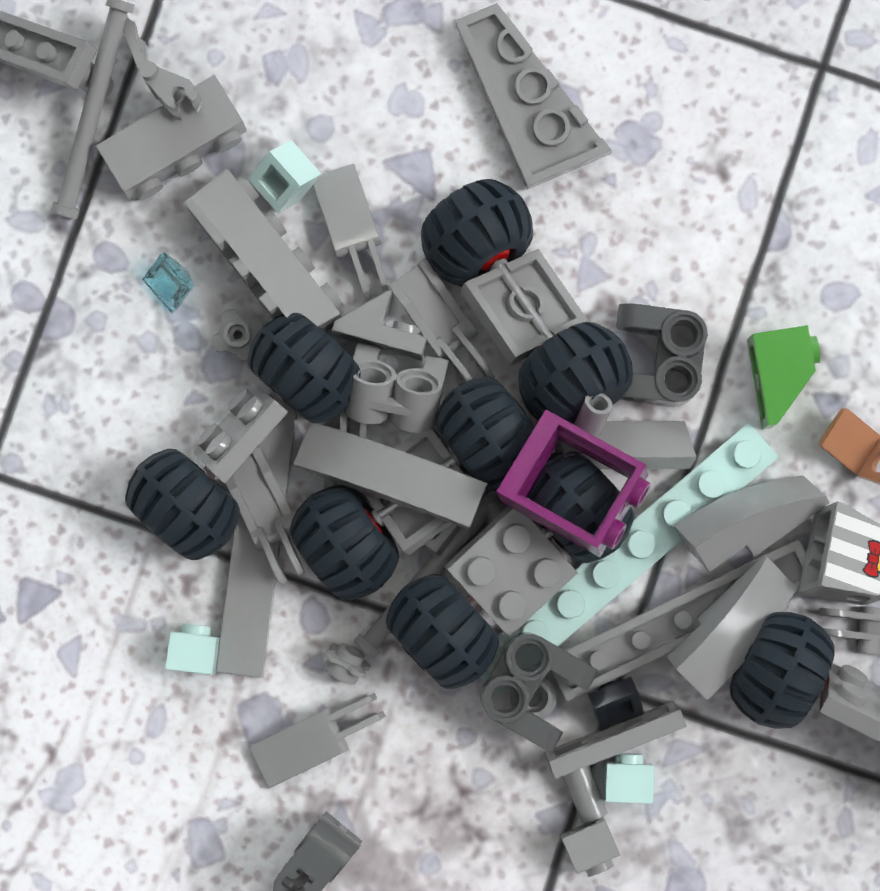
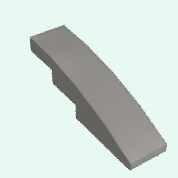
(390, 474)

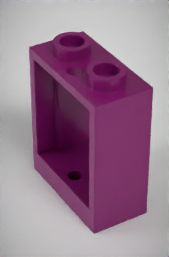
(535, 455)

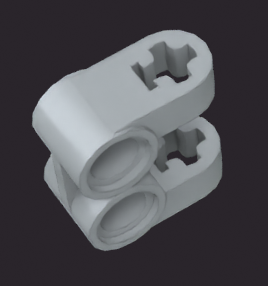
(406, 397)

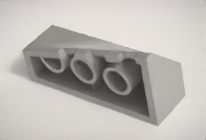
(258, 252)

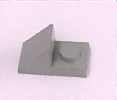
(368, 326)

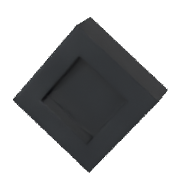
(616, 703)

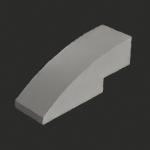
(749, 519)
(731, 626)

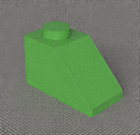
(781, 368)

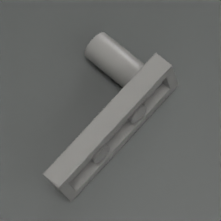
(46, 52)
(651, 442)
(576, 756)

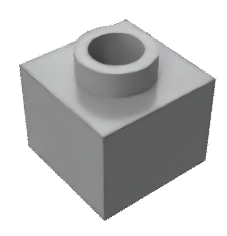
(590, 847)

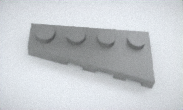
(532, 110)

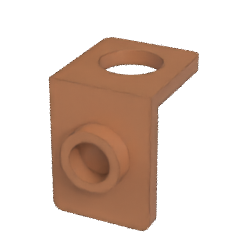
(853, 445)

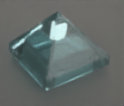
(169, 281)

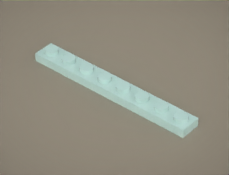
(648, 541)

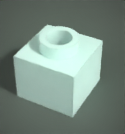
(284, 176)
(193, 650)
(628, 780)

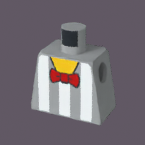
(842, 557)

